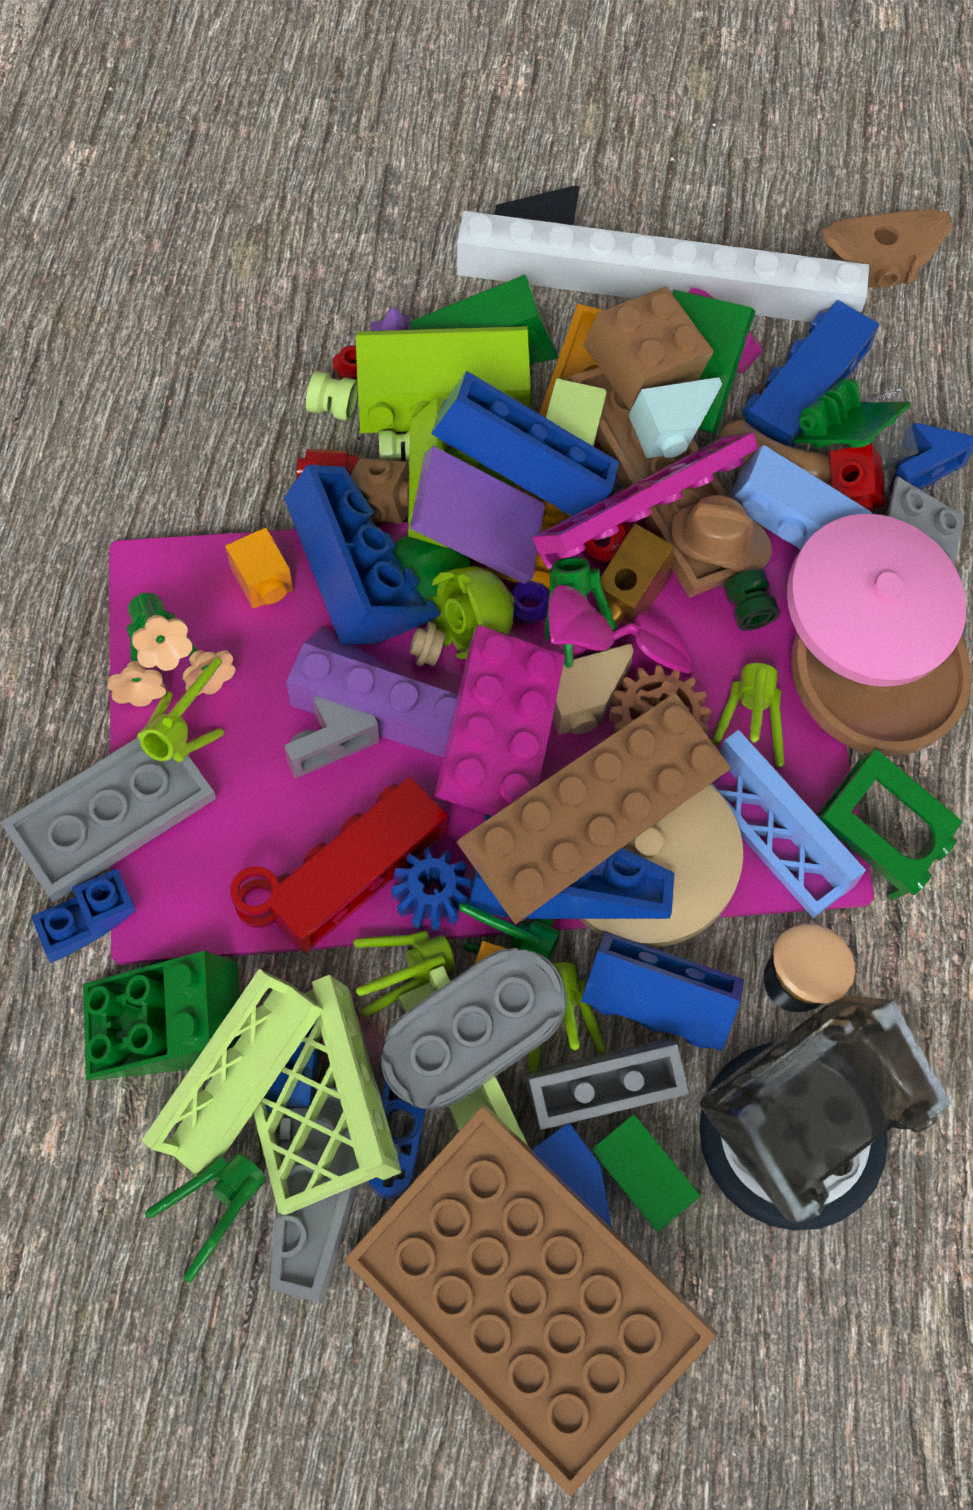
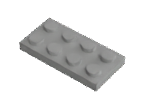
(104, 815)

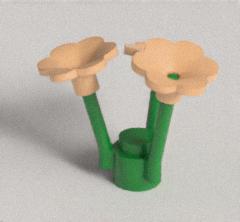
(160, 641)

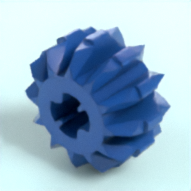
(423, 873)

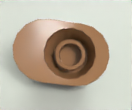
(721, 534)

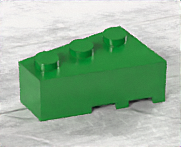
(501, 306)

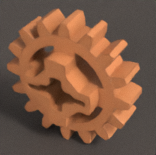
(649, 691)

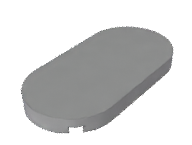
(473, 1028)

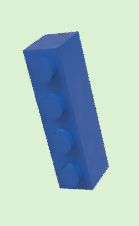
(814, 366)
(524, 446)

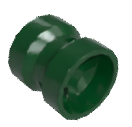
(751, 599)

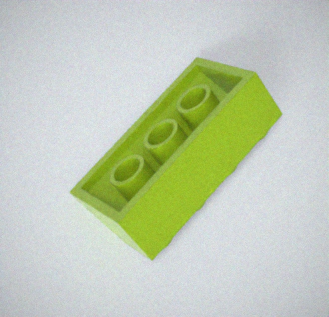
(409, 368)

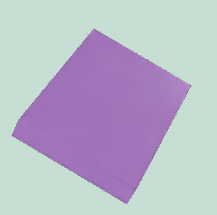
(477, 515)

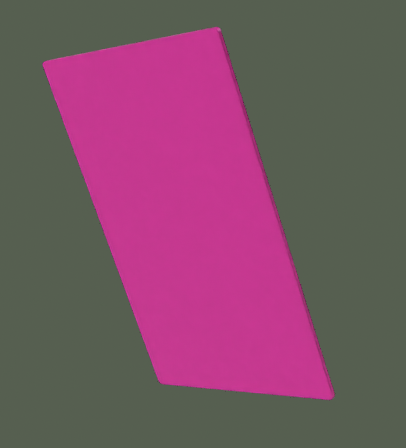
(275, 820)

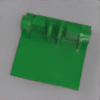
(844, 419)

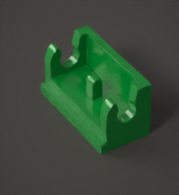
(646, 1173)

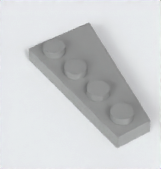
(311, 1237)

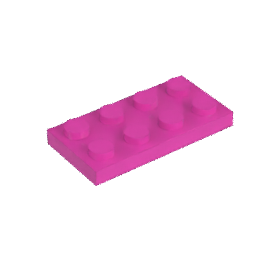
(499, 722)

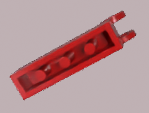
(347, 870)

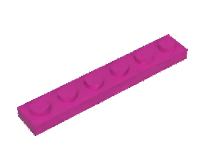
(635, 501)

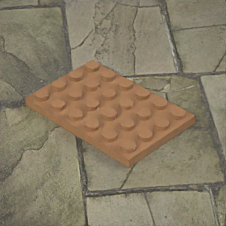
(530, 1299)

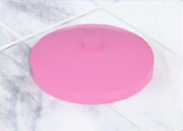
(876, 600)

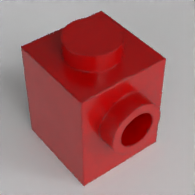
(859, 475)

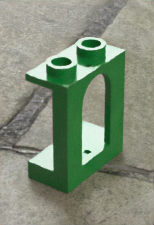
(904, 873)

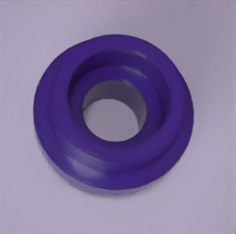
(530, 591)

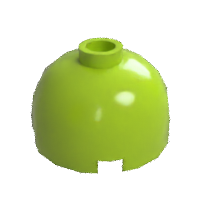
(471, 599)

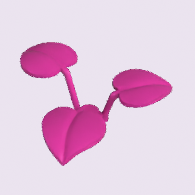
(580, 624)

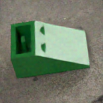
(157, 1015)

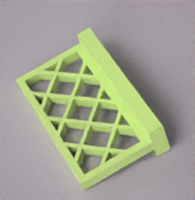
(359, 1098)

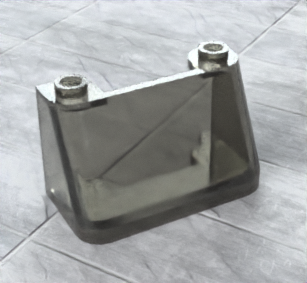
(824, 1099)

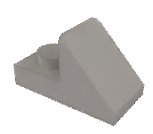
(341, 735)

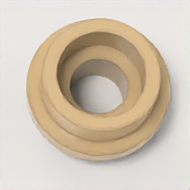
(427, 644)

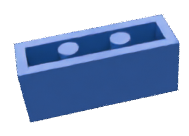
(663, 991)

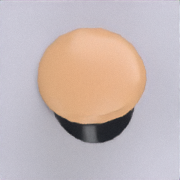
(808, 968)

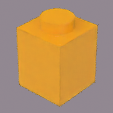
(259, 568)

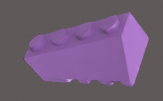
(352, 677)

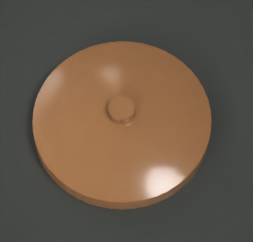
(883, 718)

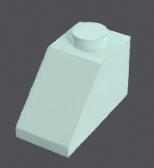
(671, 415)

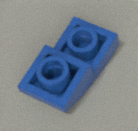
(81, 920)

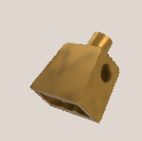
(636, 574)

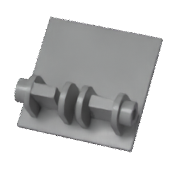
(926, 514)

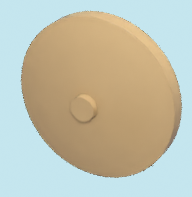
(706, 854)

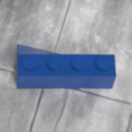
(354, 560)

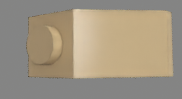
(588, 689)

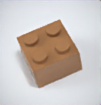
(647, 344)

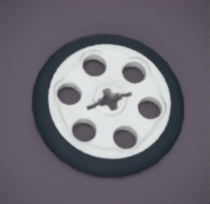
(846, 1192)

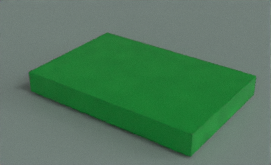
(726, 331)

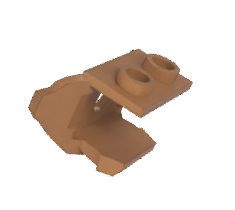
(889, 243)

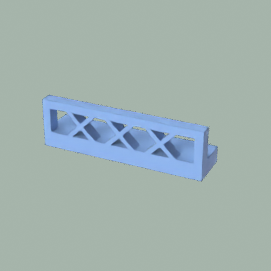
(795, 823)

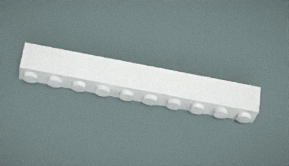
(638, 264)

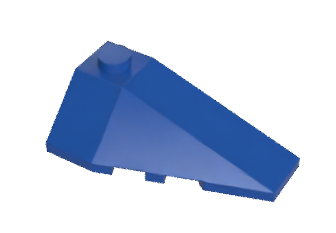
(615, 889)

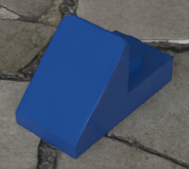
(938, 456)

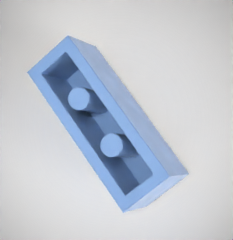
(788, 497)

